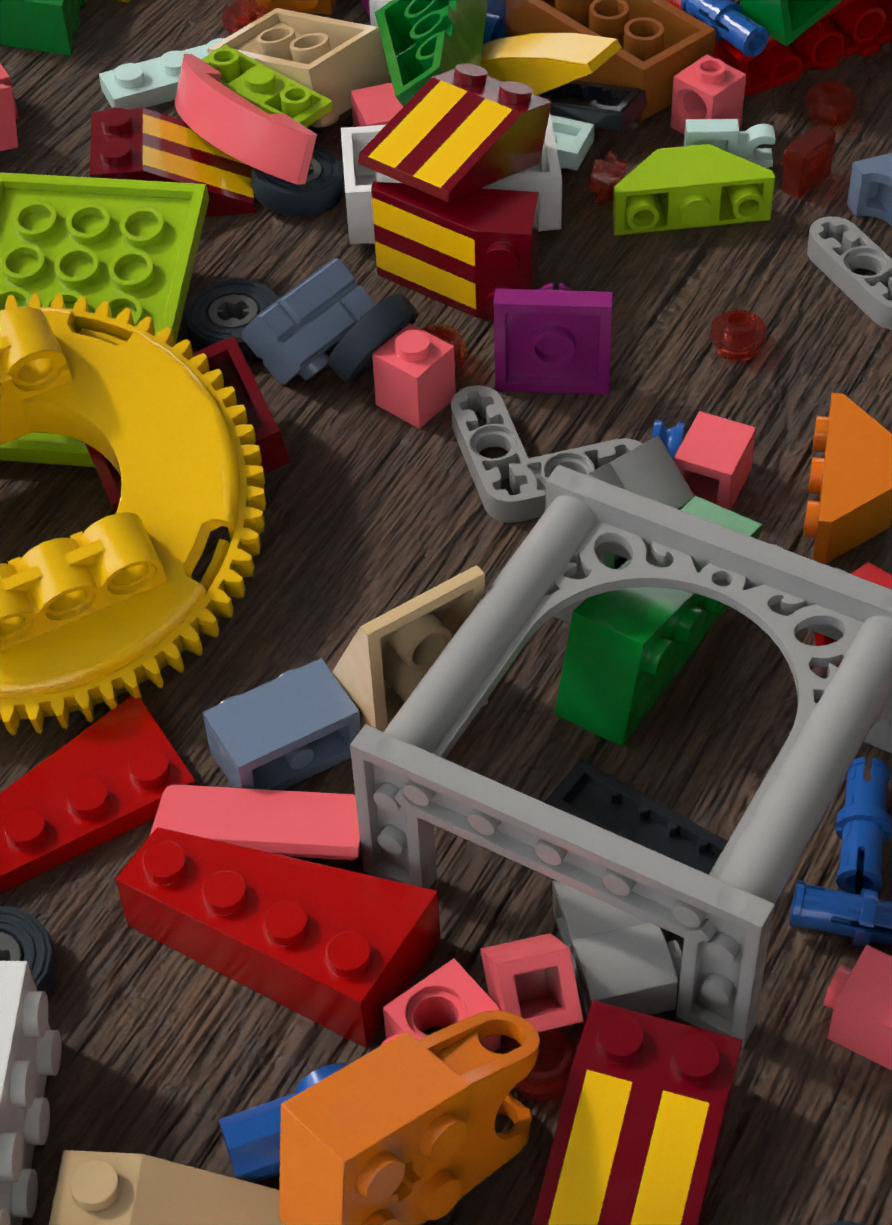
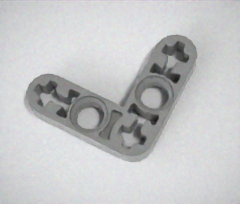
(839, 248)
(525, 474)

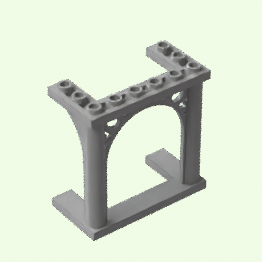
(569, 556)

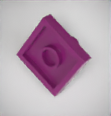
(552, 340)

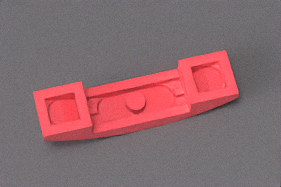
(240, 128)

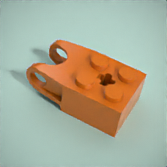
(405, 1127)

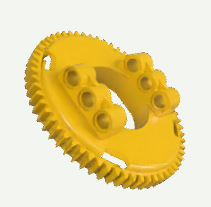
(120, 599)

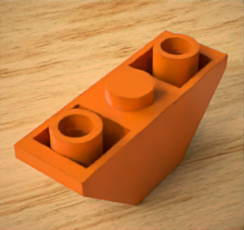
(850, 480)

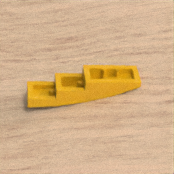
(546, 58)

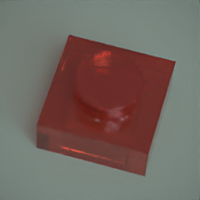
(808, 161)

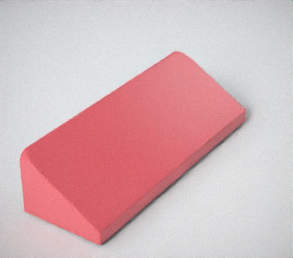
(265, 819)

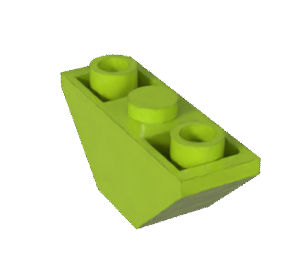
(268, 88)
(691, 190)

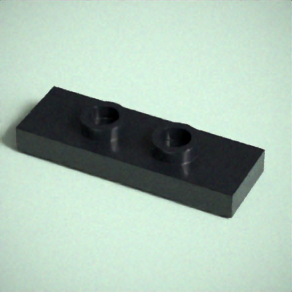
(597, 103)
(634, 816)

